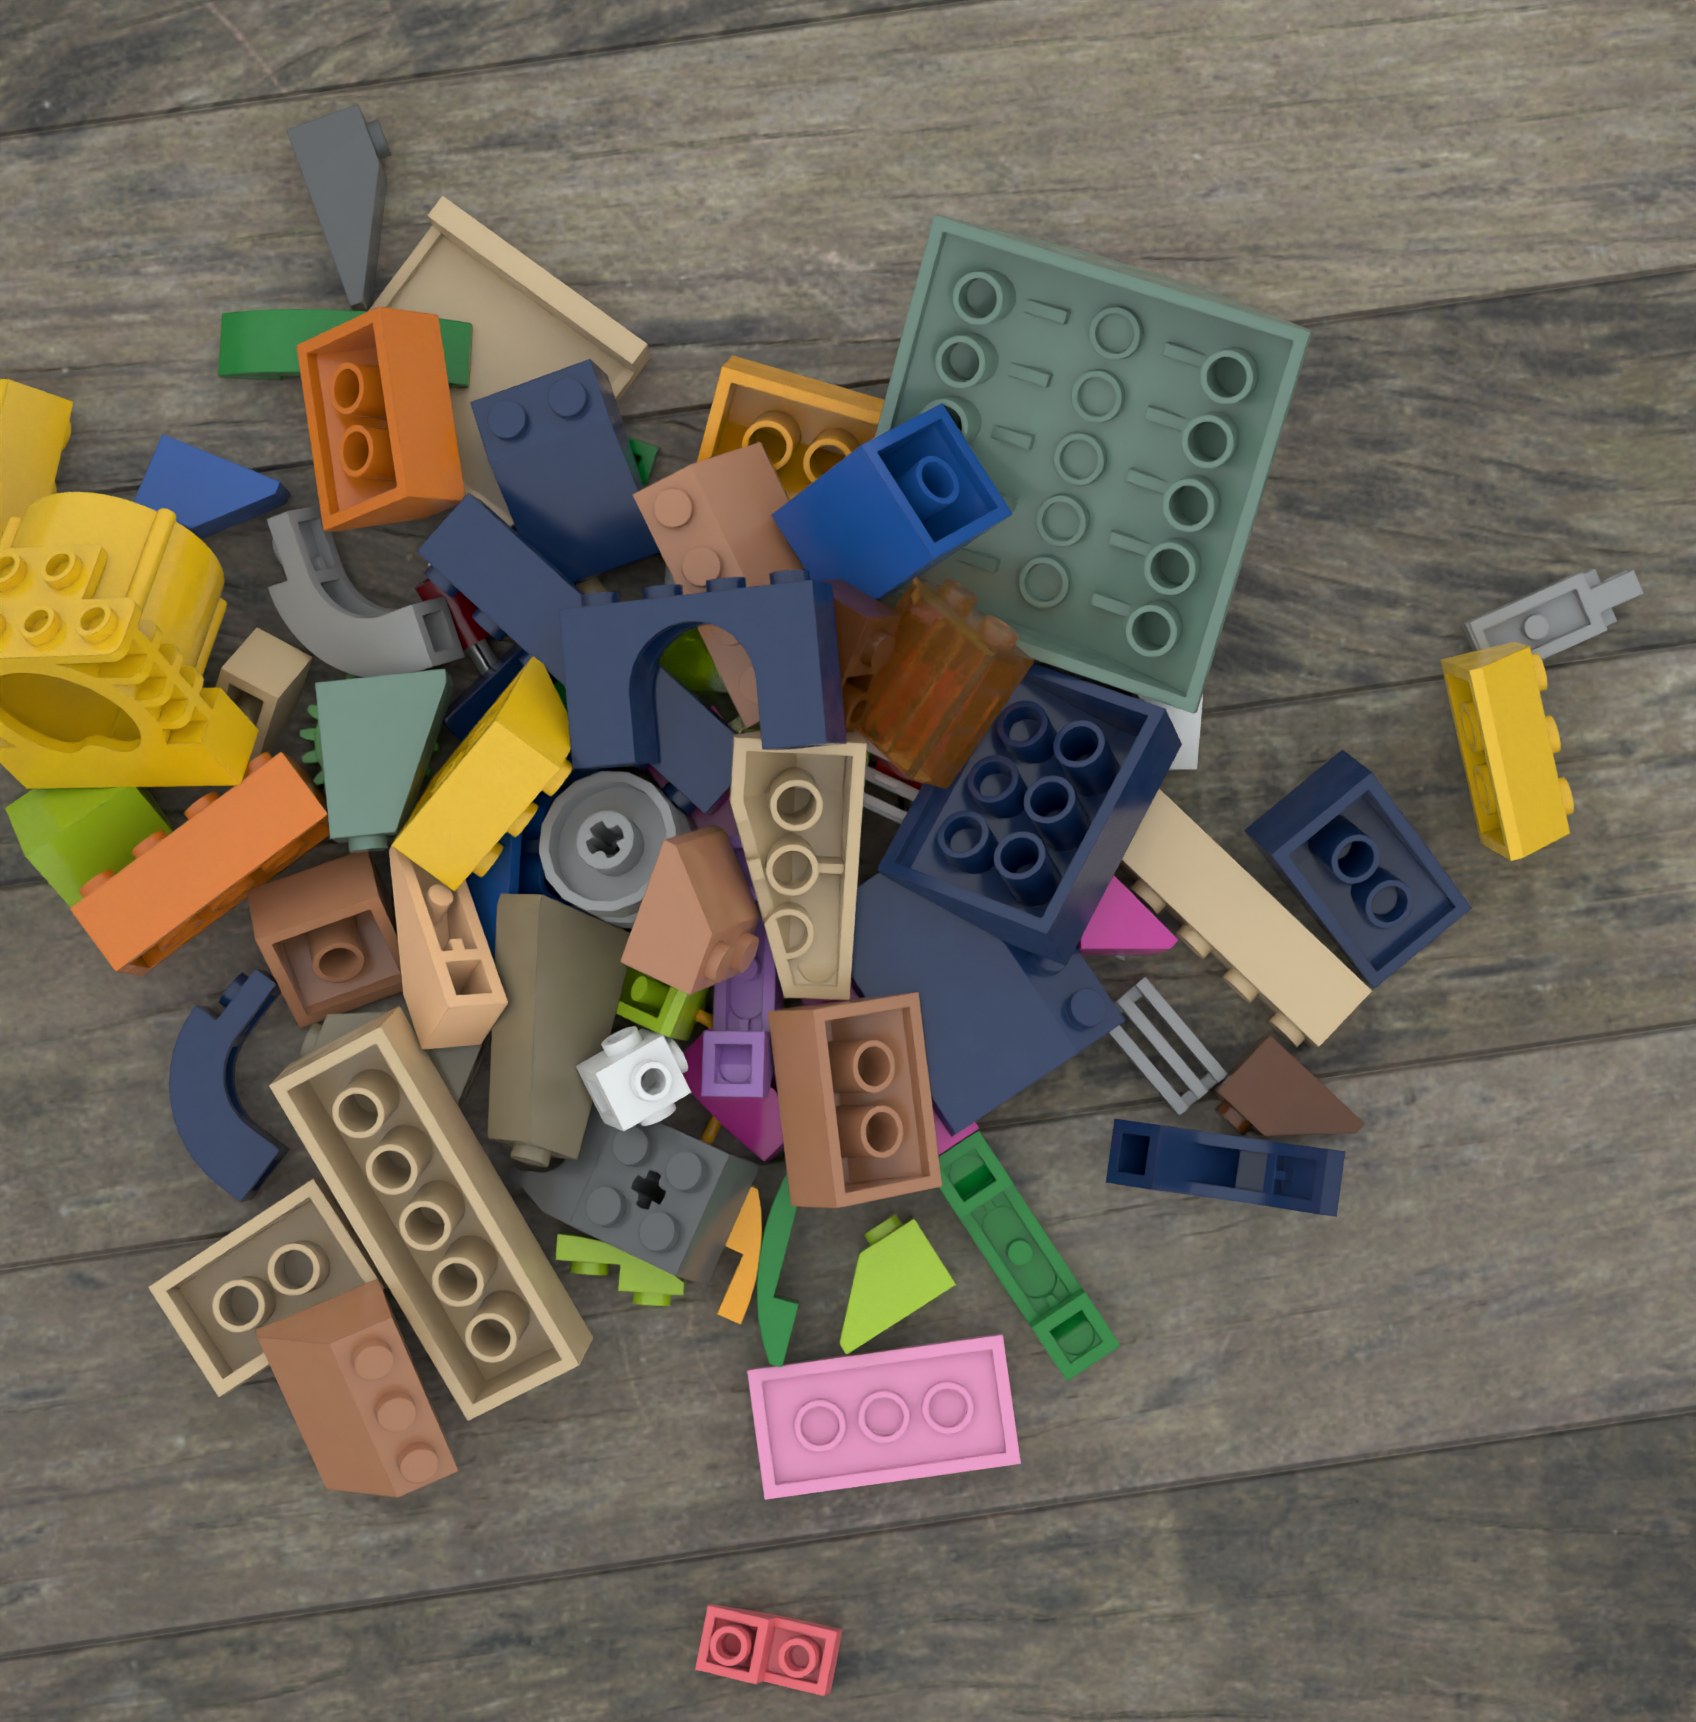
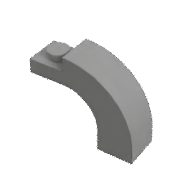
(339, 621)

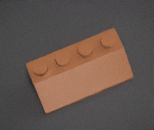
(716, 525)

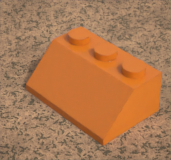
(380, 420)

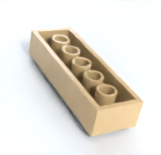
(433, 1213)

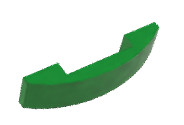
(265, 342)
(1023, 1256)
(775, 1311)

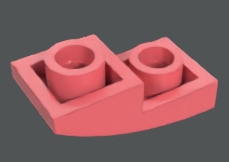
(769, 1649)

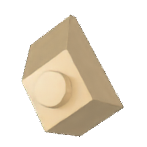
(265, 684)

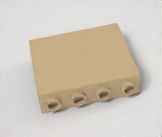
(520, 320)

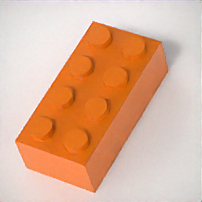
(205, 865)

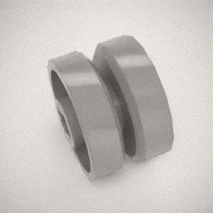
(605, 842)

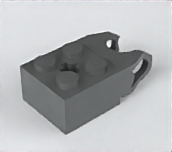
(620, 1189)

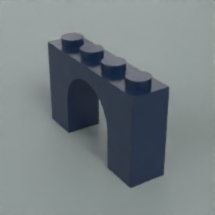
(616, 646)

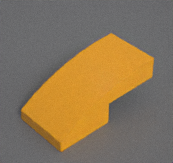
(745, 1239)

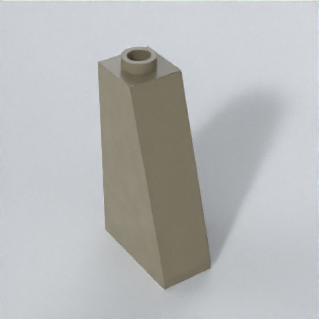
(562, 1002)

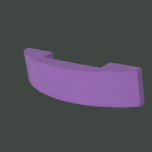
(739, 1048)

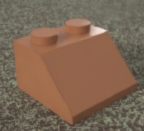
(695, 914)
(329, 937)

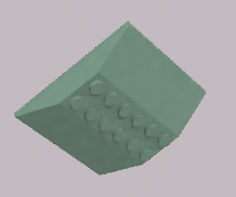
(1121, 434)

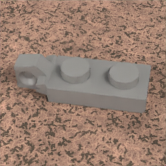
(1555, 614)

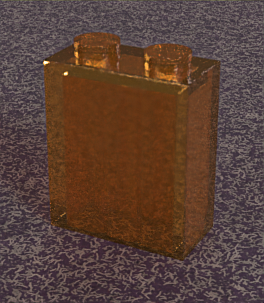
(941, 682)

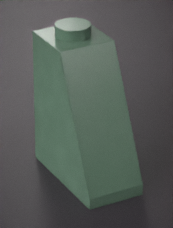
(377, 750)

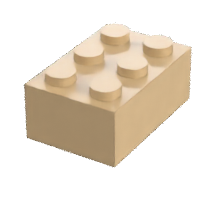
(261, 1274)

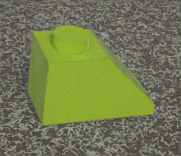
(659, 1005)
(891, 1280)

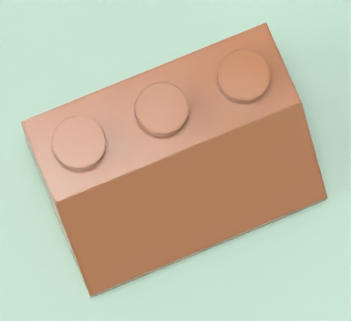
(854, 1100)
(358, 1395)

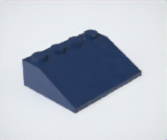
(1038, 812)
(987, 1007)

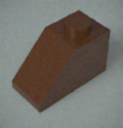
(1279, 1096)

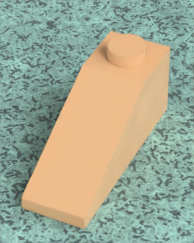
(443, 959)

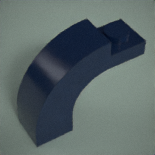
(204, 1091)
(1225, 1167)

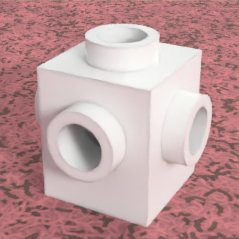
(635, 1078)

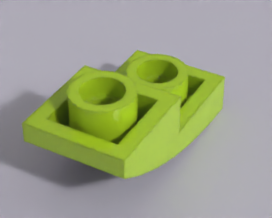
(593, 1256)

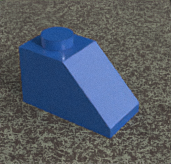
(206, 489)

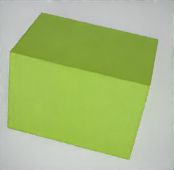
(83, 831)

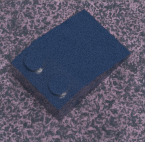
(567, 470)
(1358, 867)

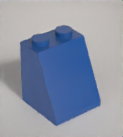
(893, 507)

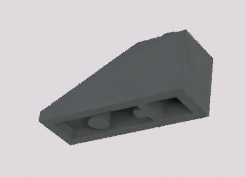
(348, 190)

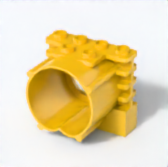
(109, 650)

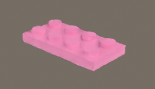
(883, 1416)

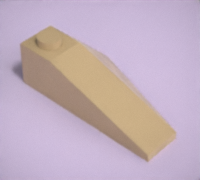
(802, 850)

